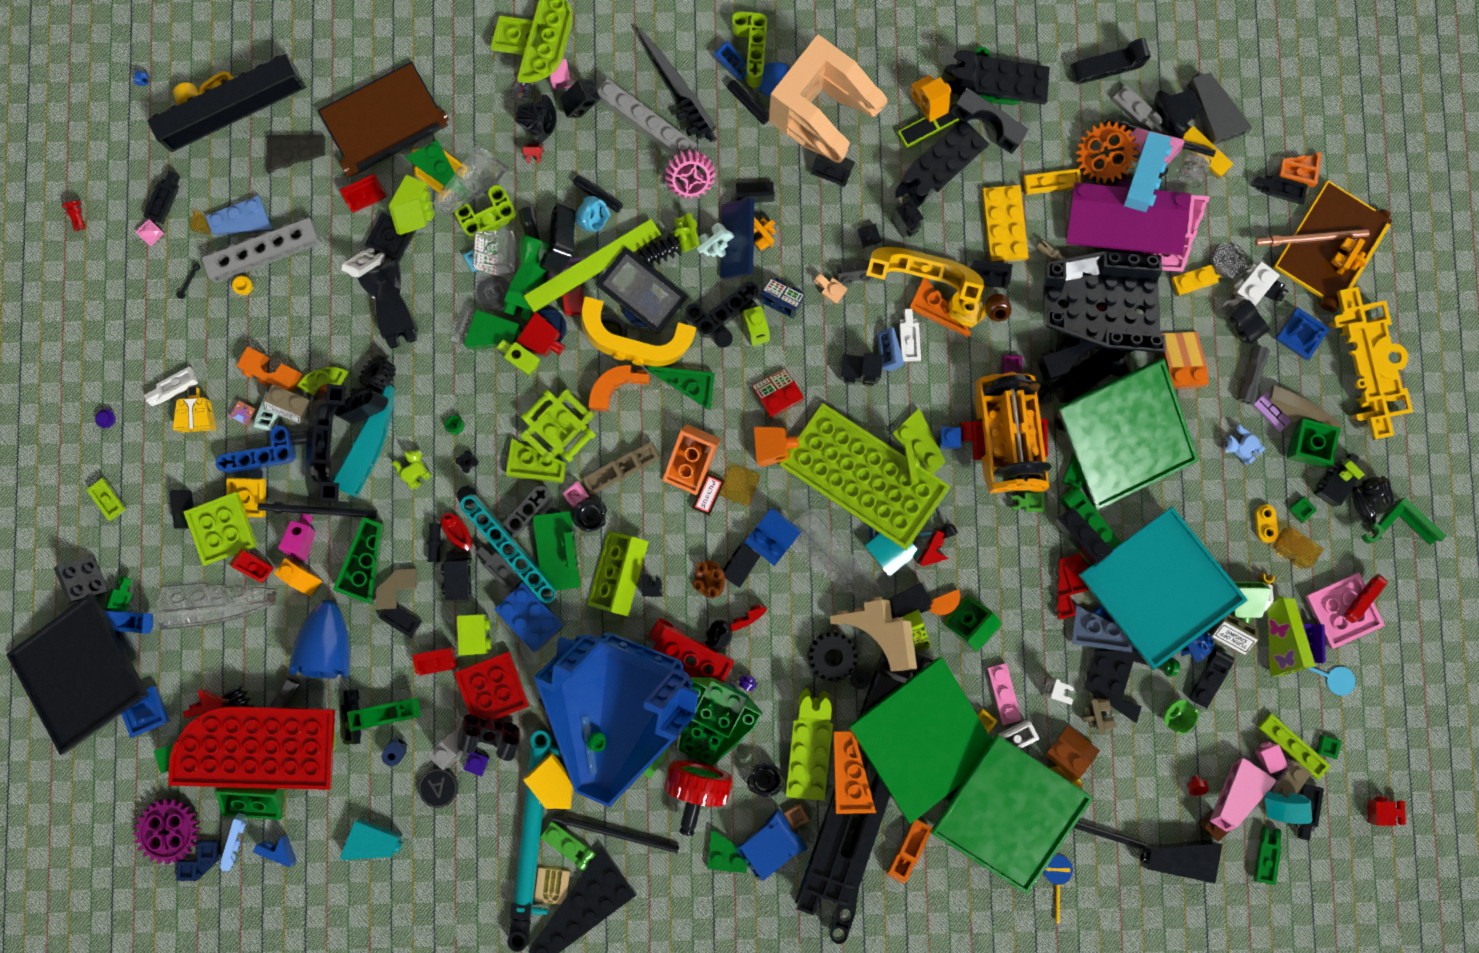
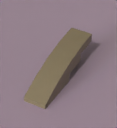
(1298, 407)
(621, 468)

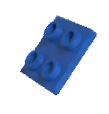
(773, 536)

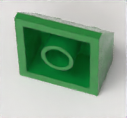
(1314, 443)
(972, 623)

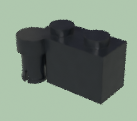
(456, 576)

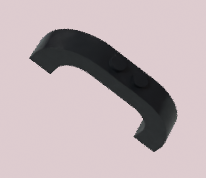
(318, 446)

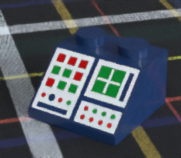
(781, 297)

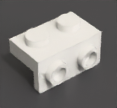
(1256, 282)

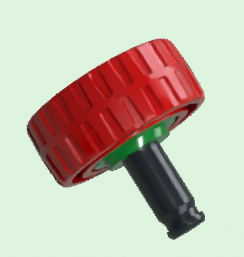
(697, 786)

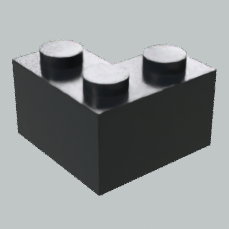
(861, 369)

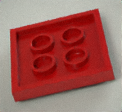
(492, 688)

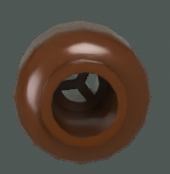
(998, 307)

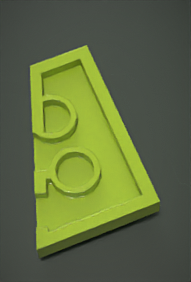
(529, 464)

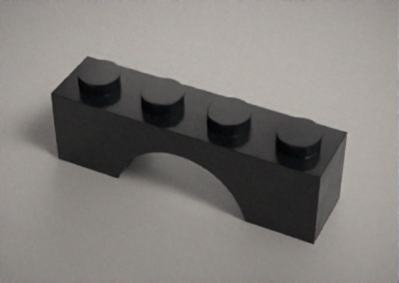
(1007, 130)

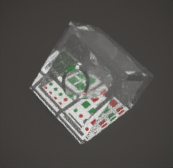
(495, 252)

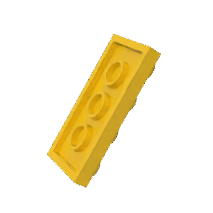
(1005, 223)

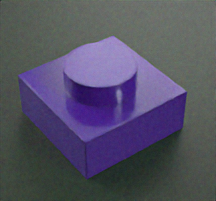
(476, 763)

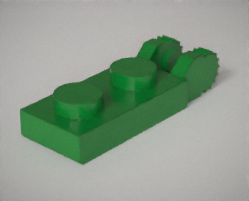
(1268, 857)

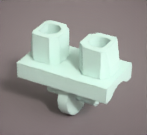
(717, 243)

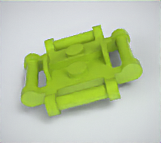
(557, 426)

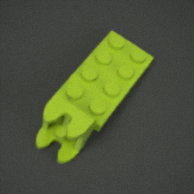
(810, 747)

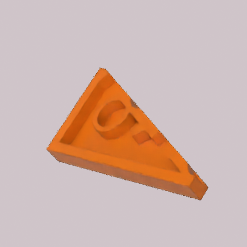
(931, 305)

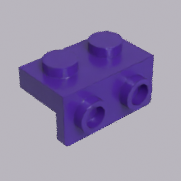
(1316, 638)

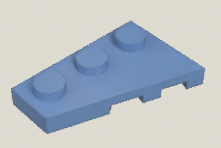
(242, 217)

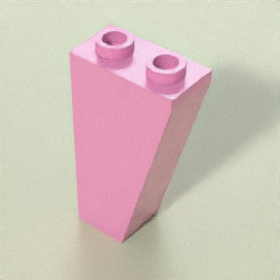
(1240, 794)

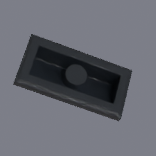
(180, 501)

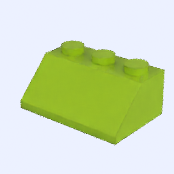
(411, 206)

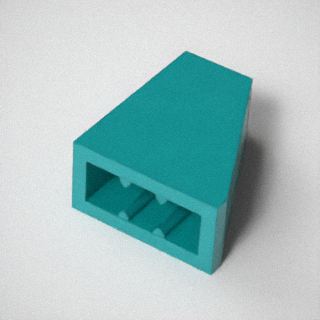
(371, 841)

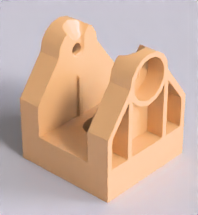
(840, 77)

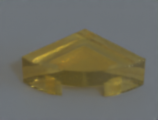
(200, 224)

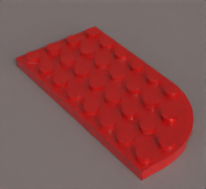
(256, 749)

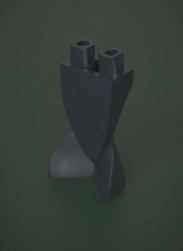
(391, 310)

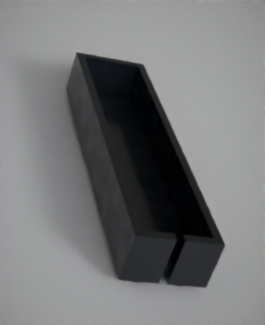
(226, 103)

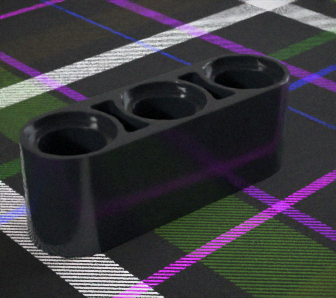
(362, 406)

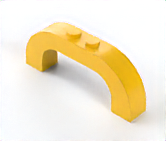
(927, 266)
(635, 351)

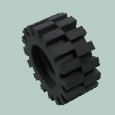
(377, 374)

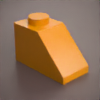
(298, 577)

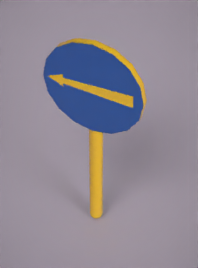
(1058, 872)

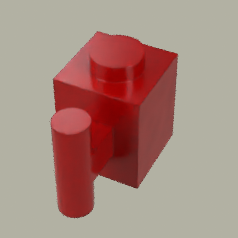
(1384, 811)

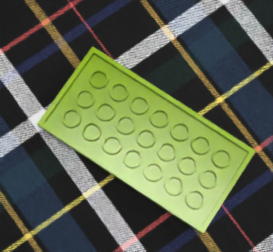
(864, 476)

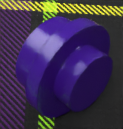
(105, 418)
(748, 682)

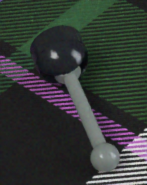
(948, 529)

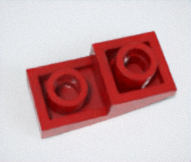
(755, 613)

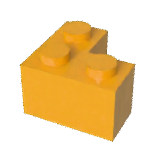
(931, 96)

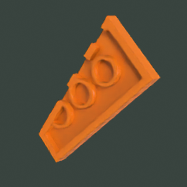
(851, 784)

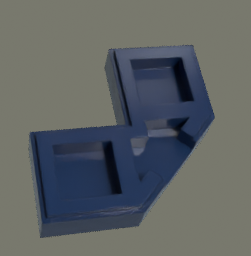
(207, 857)

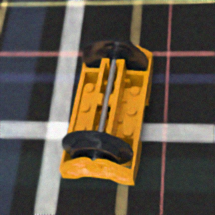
(1007, 410)

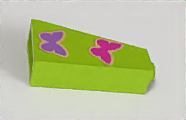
(1287, 639)

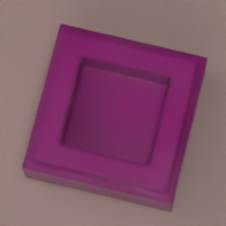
(1012, 363)

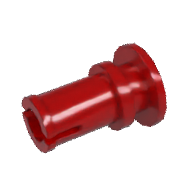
(75, 214)

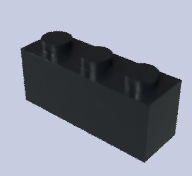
(1084, 537)

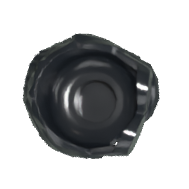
(589, 514)
(765, 780)

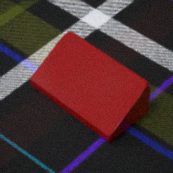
(573, 302)

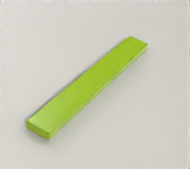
(590, 266)

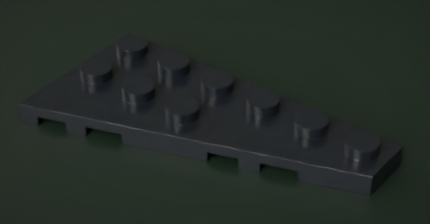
(592, 899)

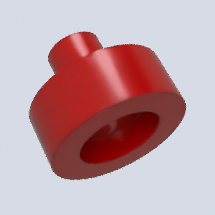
(1197, 786)

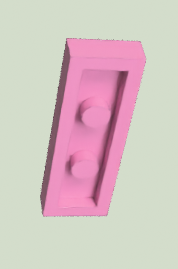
(1004, 693)

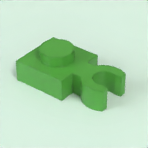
(1031, 502)

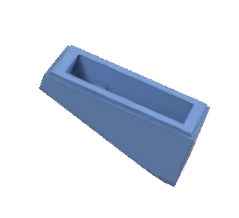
(892, 361)

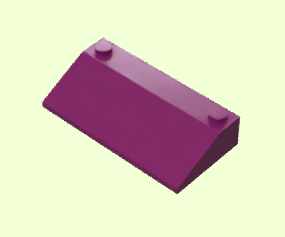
(1103, 221)

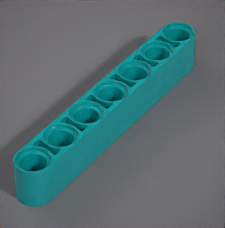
(506, 538)

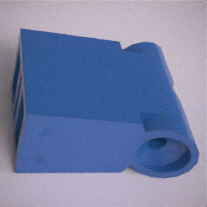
(770, 846)

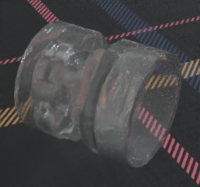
(1194, 169)

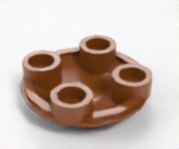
(709, 579)

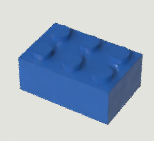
(529, 617)

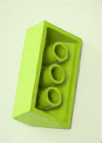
(618, 573)

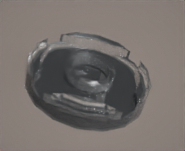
(1229, 260)
(491, 290)

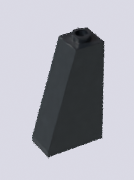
(1185, 859)

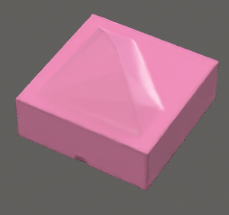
(149, 232)
(575, 494)

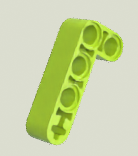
(755, 50)

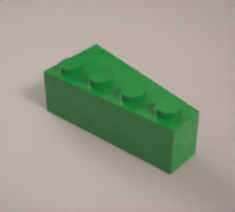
(362, 561)

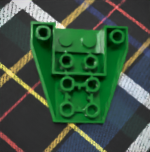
(720, 722)

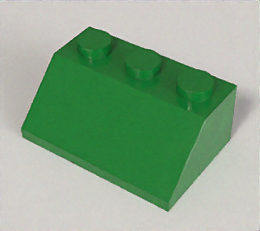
(253, 802)

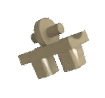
(1104, 724)

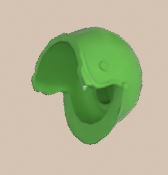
(1180, 716)

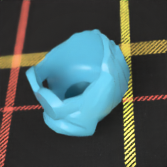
(588, 215)

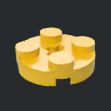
(964, 316)

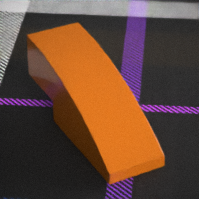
(908, 851)

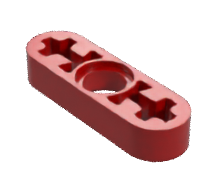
(1365, 598)

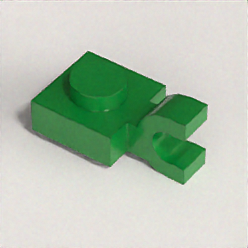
(120, 597)

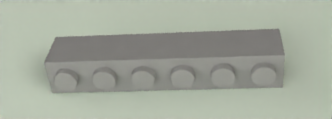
(644, 119)

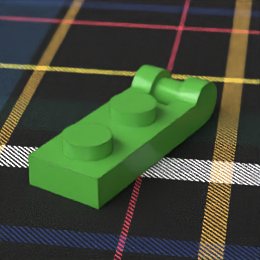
(567, 845)

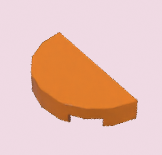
(946, 603)

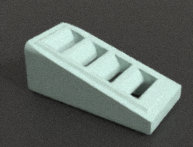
(274, 420)

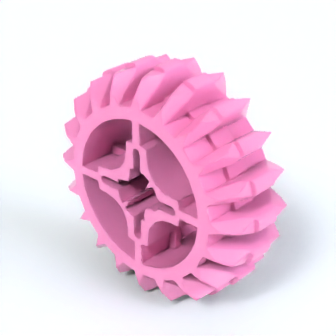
(685, 165)

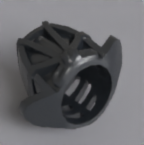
(532, 117)

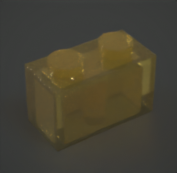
(1297, 548)

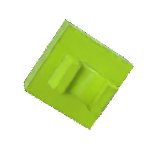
(1351, 469)

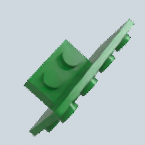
(557, 549)

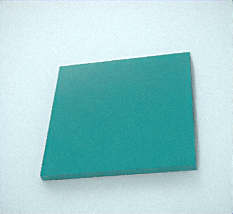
(1163, 588)

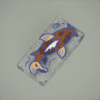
(523, 92)

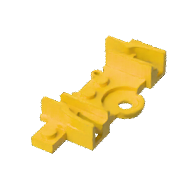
(1371, 361)

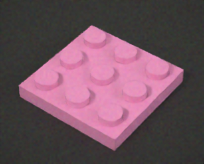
(1330, 605)

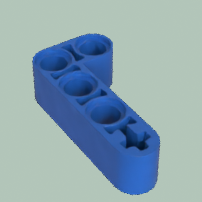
(256, 455)

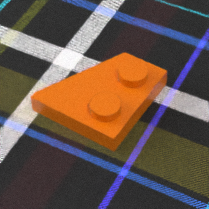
(1301, 169)

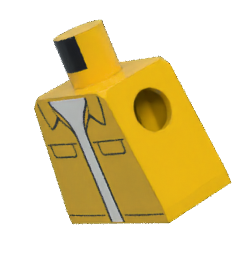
(194, 413)

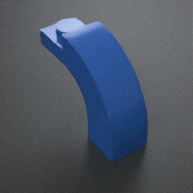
(130, 621)

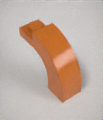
(609, 381)

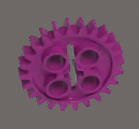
(149, 831)

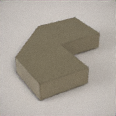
(399, 580)

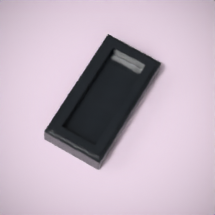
(401, 620)

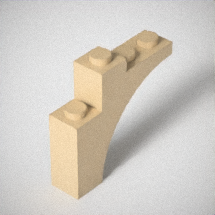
(891, 634)

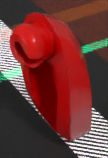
(456, 531)

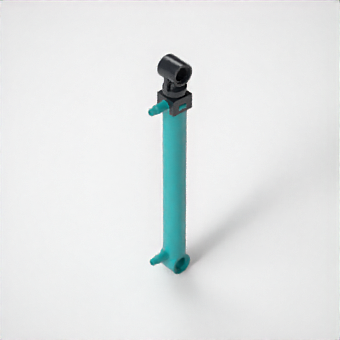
(523, 905)

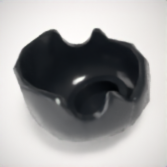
(719, 635)

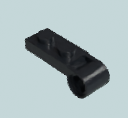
(1212, 677)

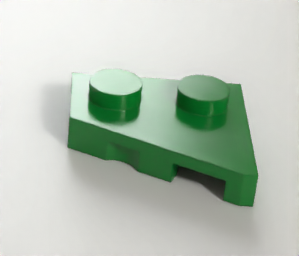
(724, 855)

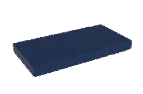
(738, 219)

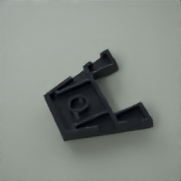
(1109, 678)

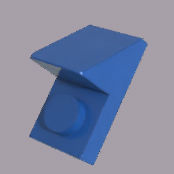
(281, 854)

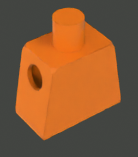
(773, 445)

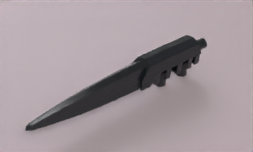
(682, 94)

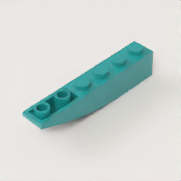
(365, 449)

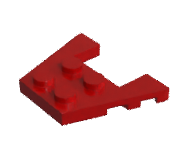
(1069, 583)

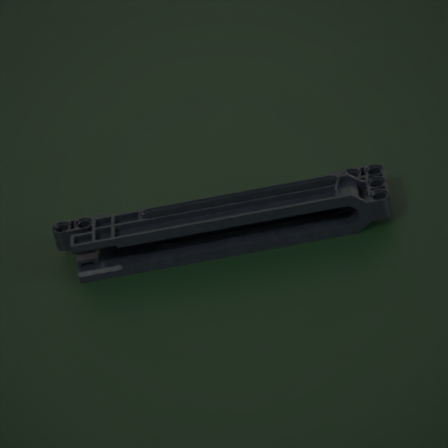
(837, 873)

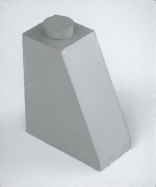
(447, 751)

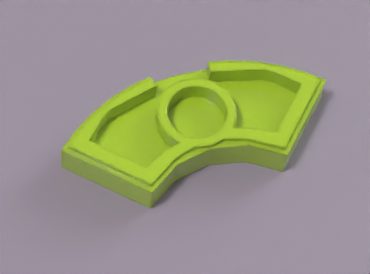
(312, 381)

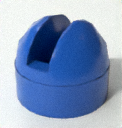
(140, 78)

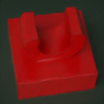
(533, 149)

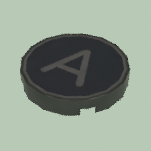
(438, 788)

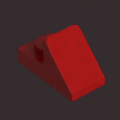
(929, 553)
(251, 565)
(207, 702)

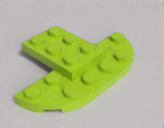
(539, 40)

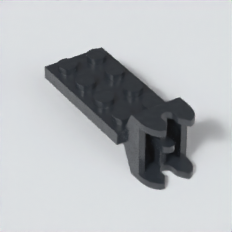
(999, 78)
(941, 163)

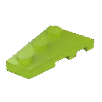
(923, 443)

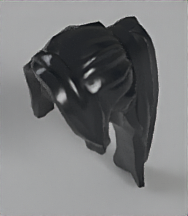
(1368, 494)

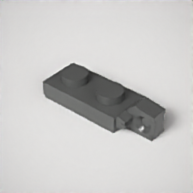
(499, 568)

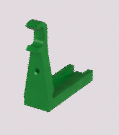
(1412, 517)

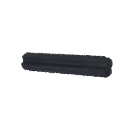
(748, 101)
(594, 191)

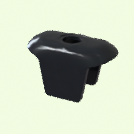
(1177, 110)

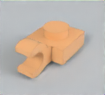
(832, 290)

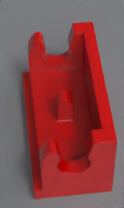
(363, 193)
(435, 661)

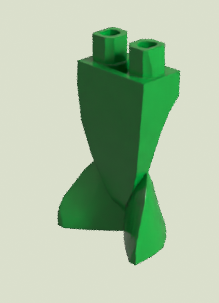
(528, 275)

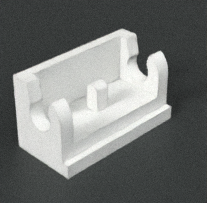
(1055, 689)

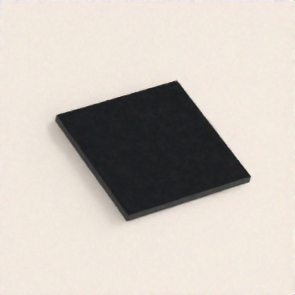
(77, 674)

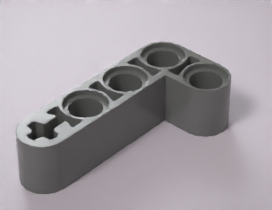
(519, 513)

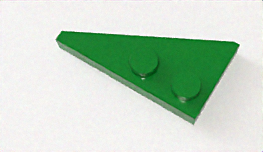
(433, 162)
(693, 384)

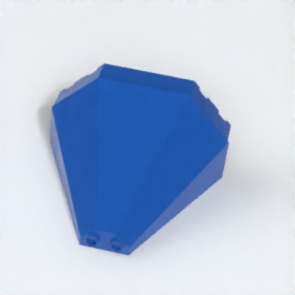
(630, 696)

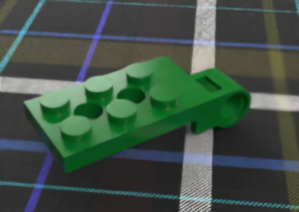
(1076, 499)

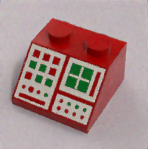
(778, 393)

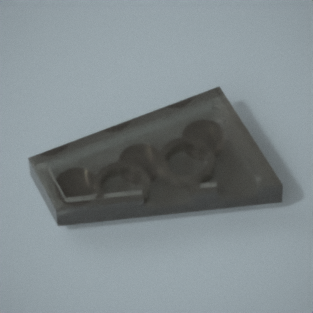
(291, 149)

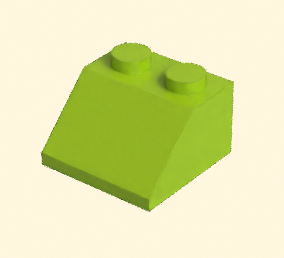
(473, 634)

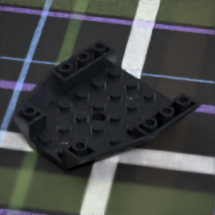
(1108, 280)

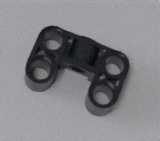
(489, 731)

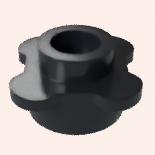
(466, 466)

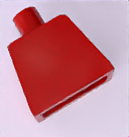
(540, 337)

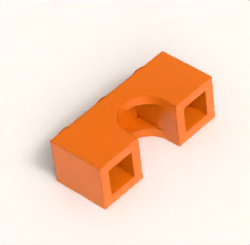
(255, 364)

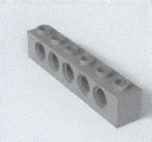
(214, 260)

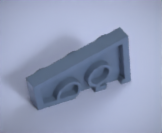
(1098, 632)

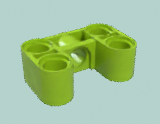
(489, 219)

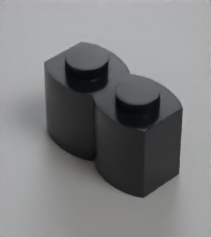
(1247, 321)

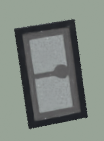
(641, 290)

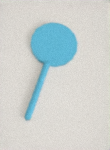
(1339, 680)

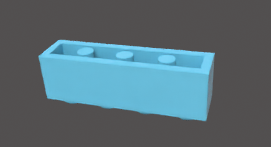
(1147, 172)

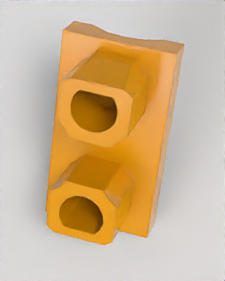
(765, 238)
(1344, 262)

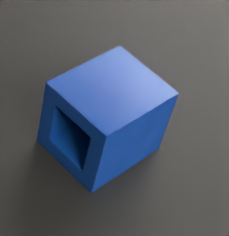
(949, 438)

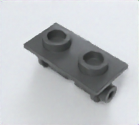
(848, 274)

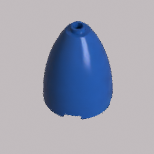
(322, 644)

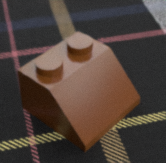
(1072, 753)

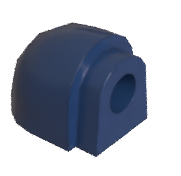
(394, 751)

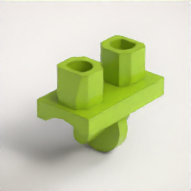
(686, 232)

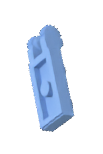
(233, 842)

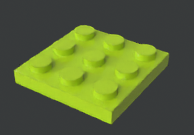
(220, 528)

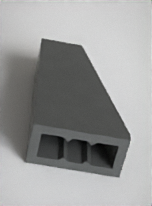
(1218, 114)

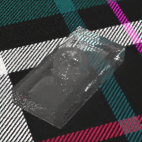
(461, 326)

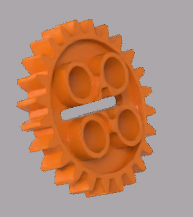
(1104, 136)

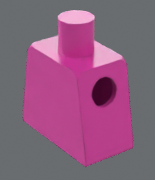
(298, 538)

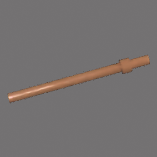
(1276, 240)

